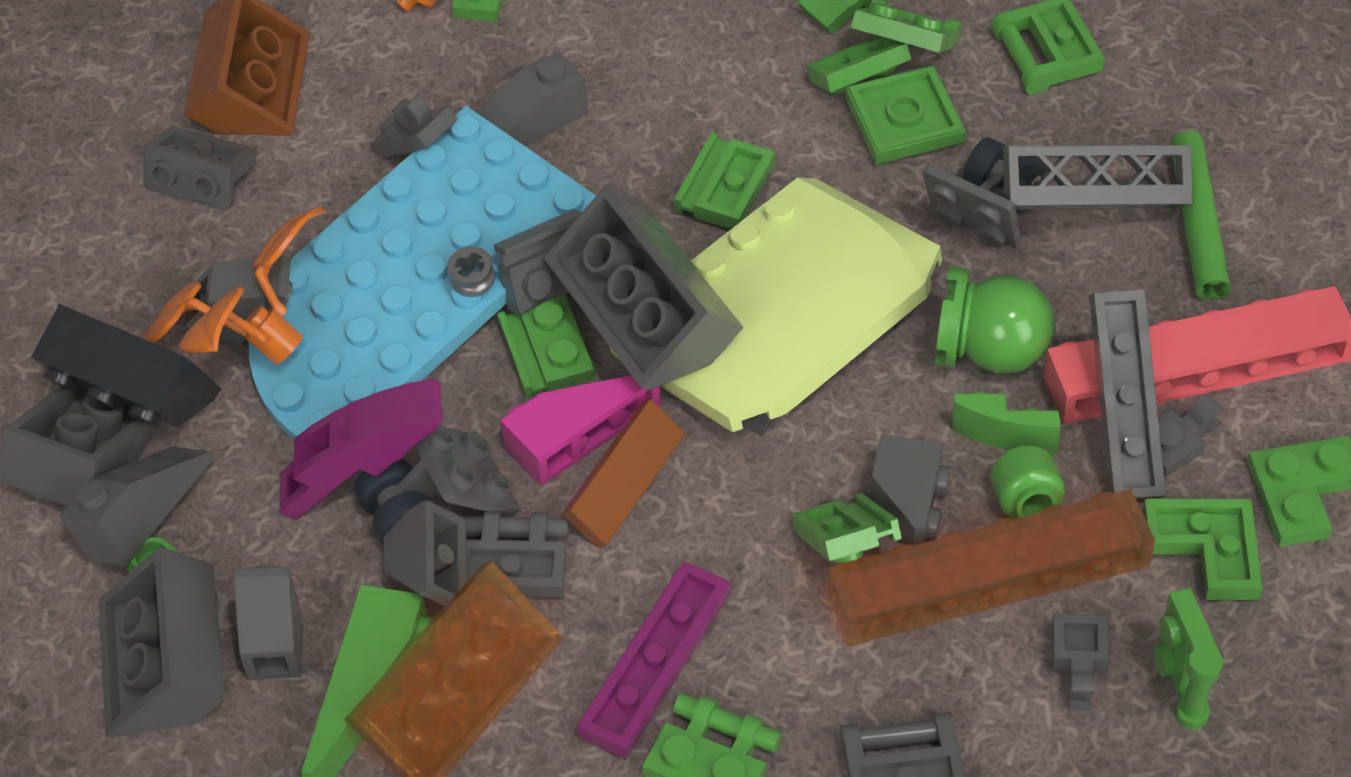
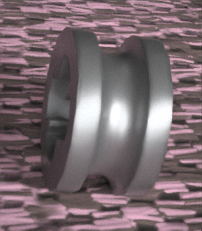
(477, 282)

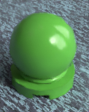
(997, 323)

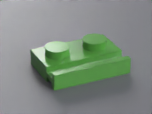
(724, 181)
(546, 347)
(844, 530)

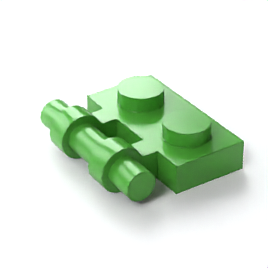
(692, 755)

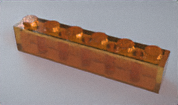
(989, 566)

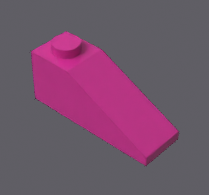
(570, 424)

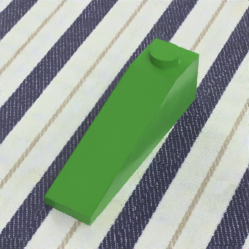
(376, 636)

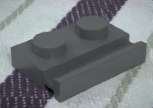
(523, 266)

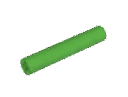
(1202, 224)

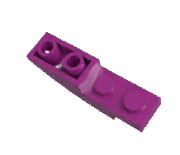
(358, 436)

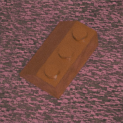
(247, 70)

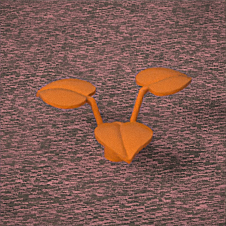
(262, 328)

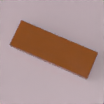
(623, 473)

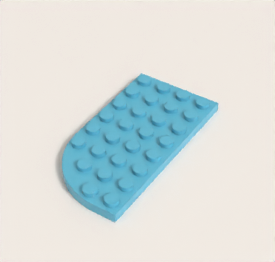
(377, 279)

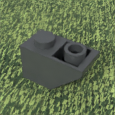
(228, 274)
(907, 481)
(268, 622)

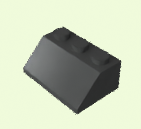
(160, 645)

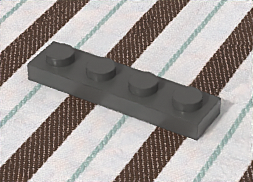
(1127, 393)

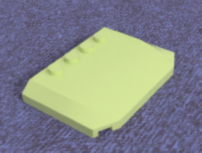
(812, 288)

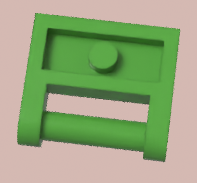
(907, 26)
(1060, 36)
(1188, 657)

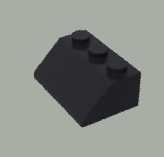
(122, 369)

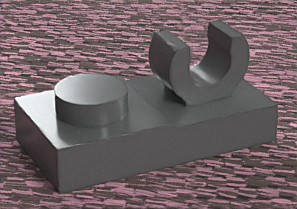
(411, 128)

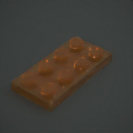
(455, 677)

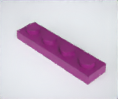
(653, 660)

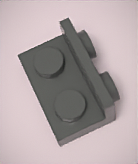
(196, 166)

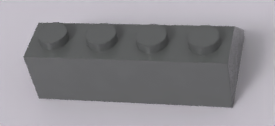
(641, 290)

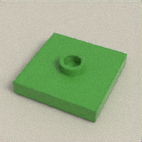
(905, 114)

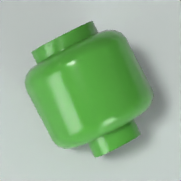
(1026, 481)

